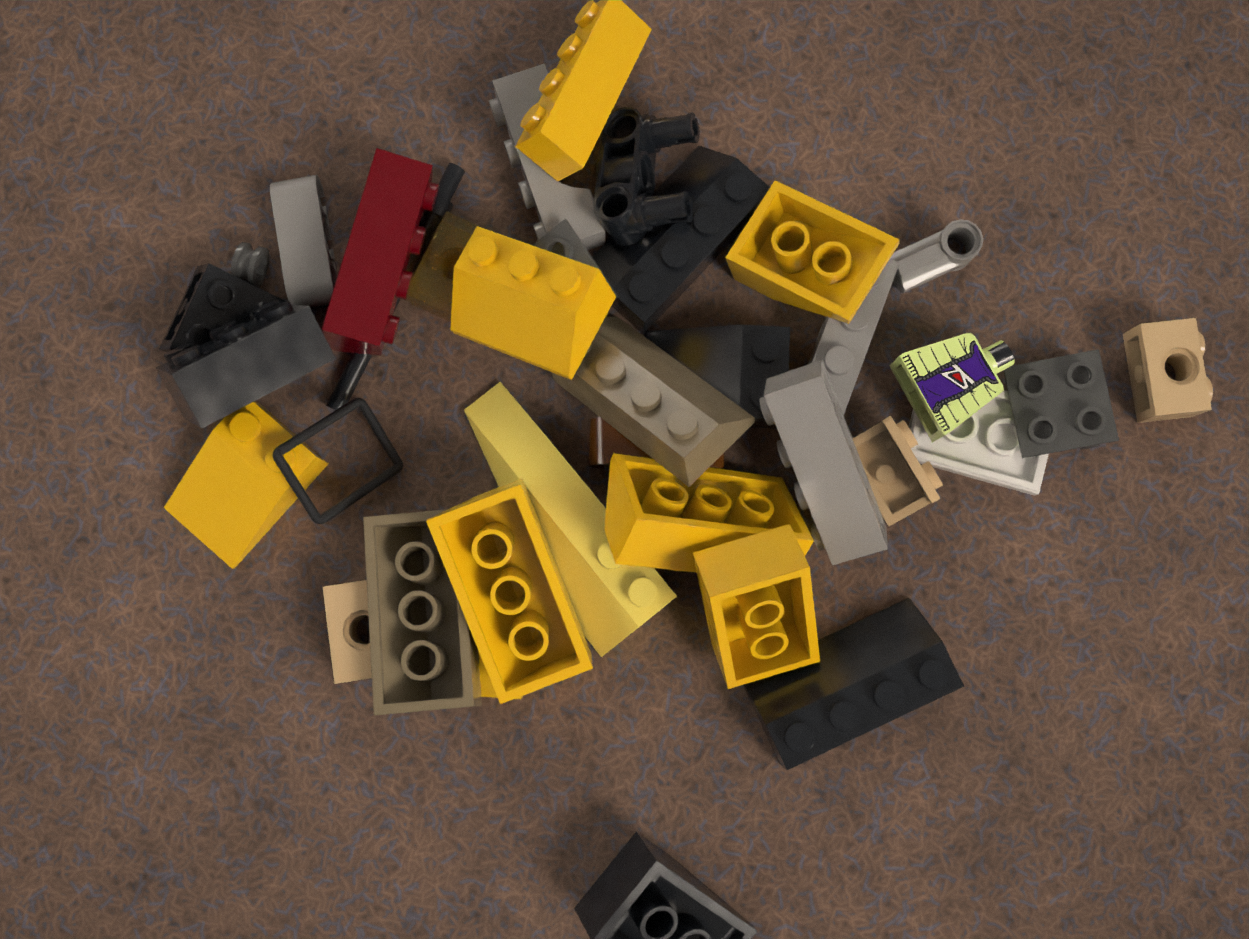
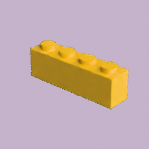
(582, 87)

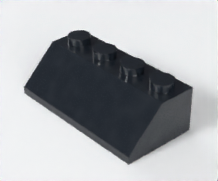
(674, 255)
(862, 682)

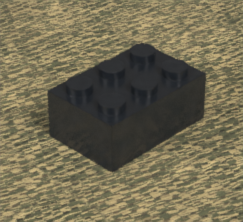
(244, 361)

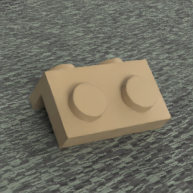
(894, 471)

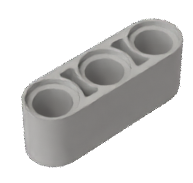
(302, 241)

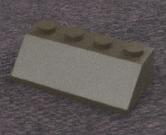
(656, 401)
(416, 626)

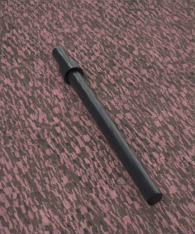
(430, 220)

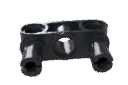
(628, 173)

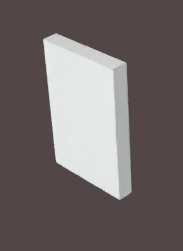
(983, 449)

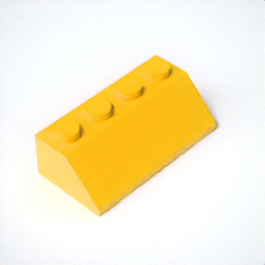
(662, 521)
(510, 591)

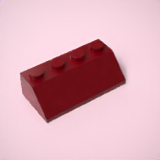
(378, 254)

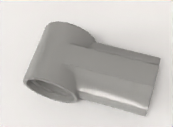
(933, 257)

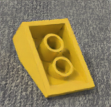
(809, 254)
(236, 487)

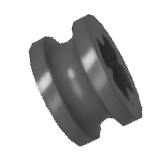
(250, 263)

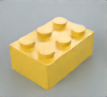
(758, 605)

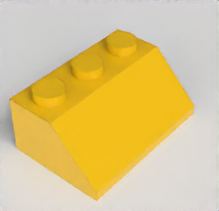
(528, 301)

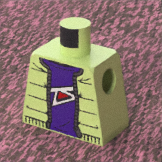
(951, 380)

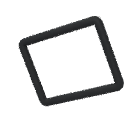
(319, 426)

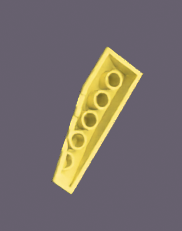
(606, 596)

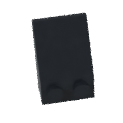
(731, 359)
(655, 897)

